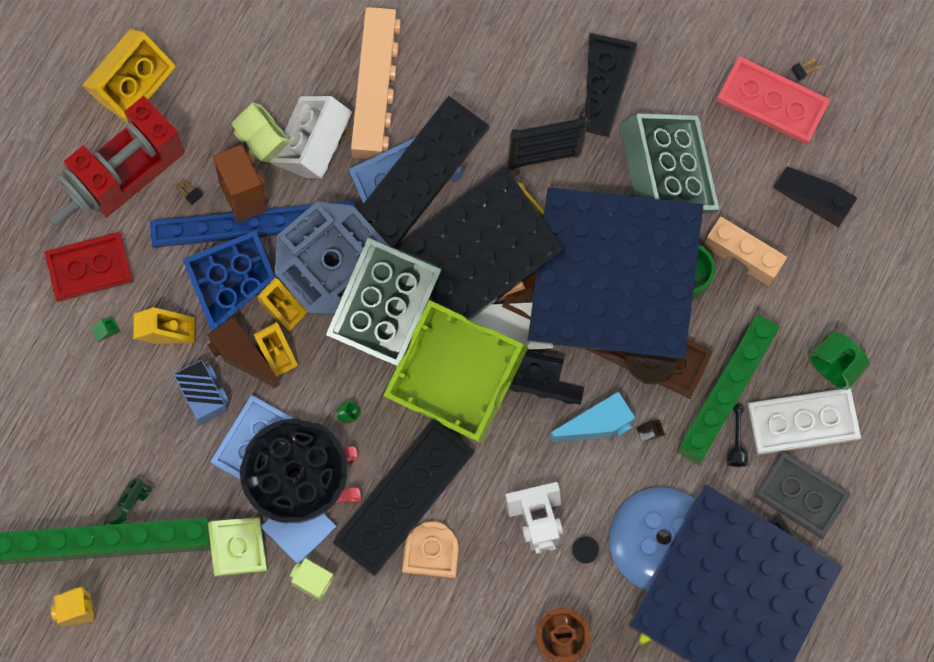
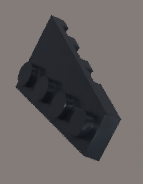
(607, 77)

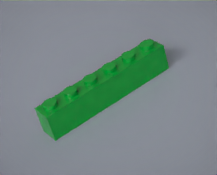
(728, 389)

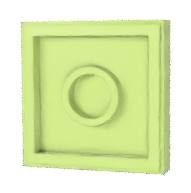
(237, 546)

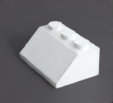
(313, 136)

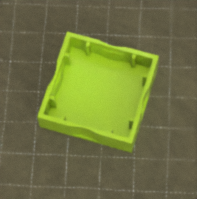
(456, 371)

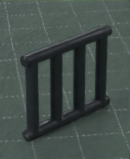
(546, 143)

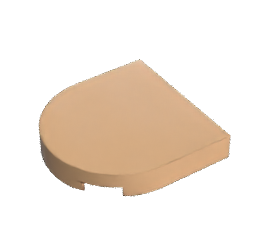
(431, 551)

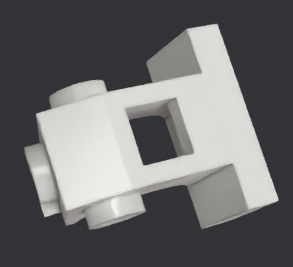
(543, 532)

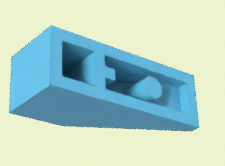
(600, 421)

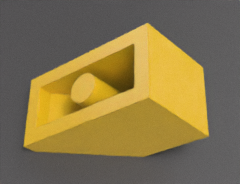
(163, 327)
(72, 608)

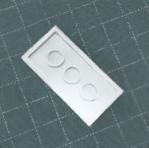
(803, 421)

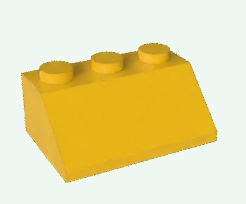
(128, 73)

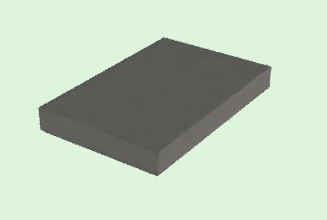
(802, 495)

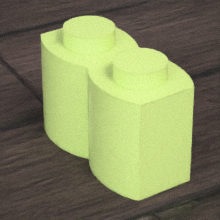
(260, 133)

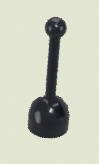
(737, 455)

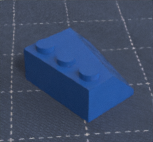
(229, 276)

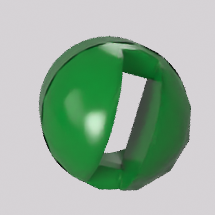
(347, 407)

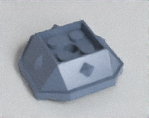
(306, 242)

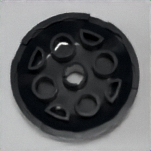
(290, 446)

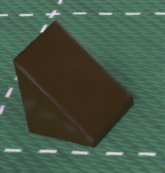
(650, 430)

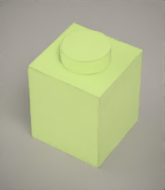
(311, 579)

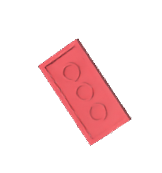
(773, 100)

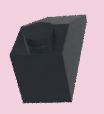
(816, 195)

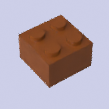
(240, 183)

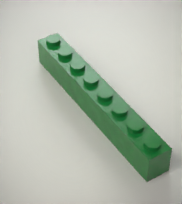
(104, 541)

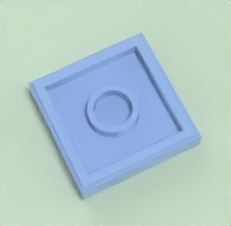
(300, 538)

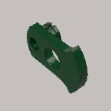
(134, 489)

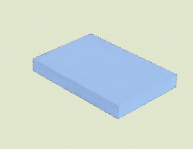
(251, 420)

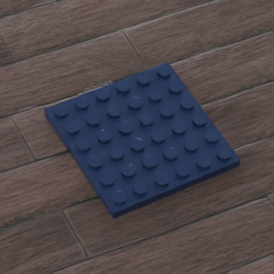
(621, 276)
(734, 587)

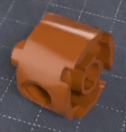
(562, 636)

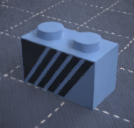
(201, 392)

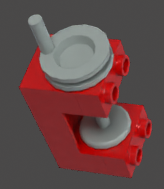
(122, 165)

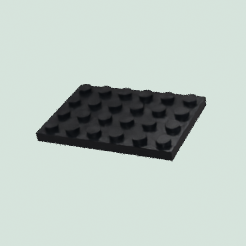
(484, 245)

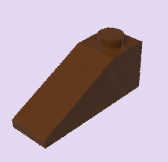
(238, 351)

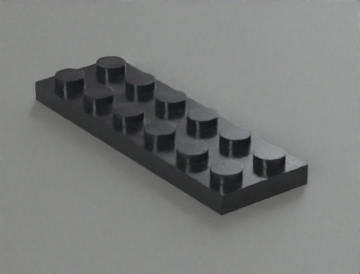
(422, 171)
(403, 498)

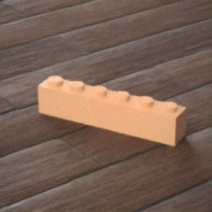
(374, 83)

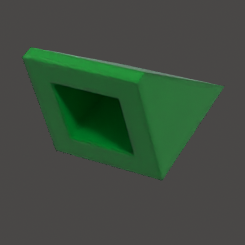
(105, 329)

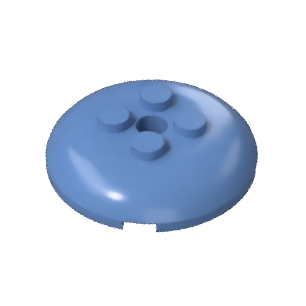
(635, 530)

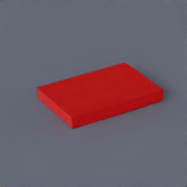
(88, 266)

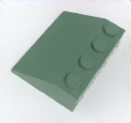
(669, 159)
(383, 301)

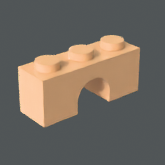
(731, 241)

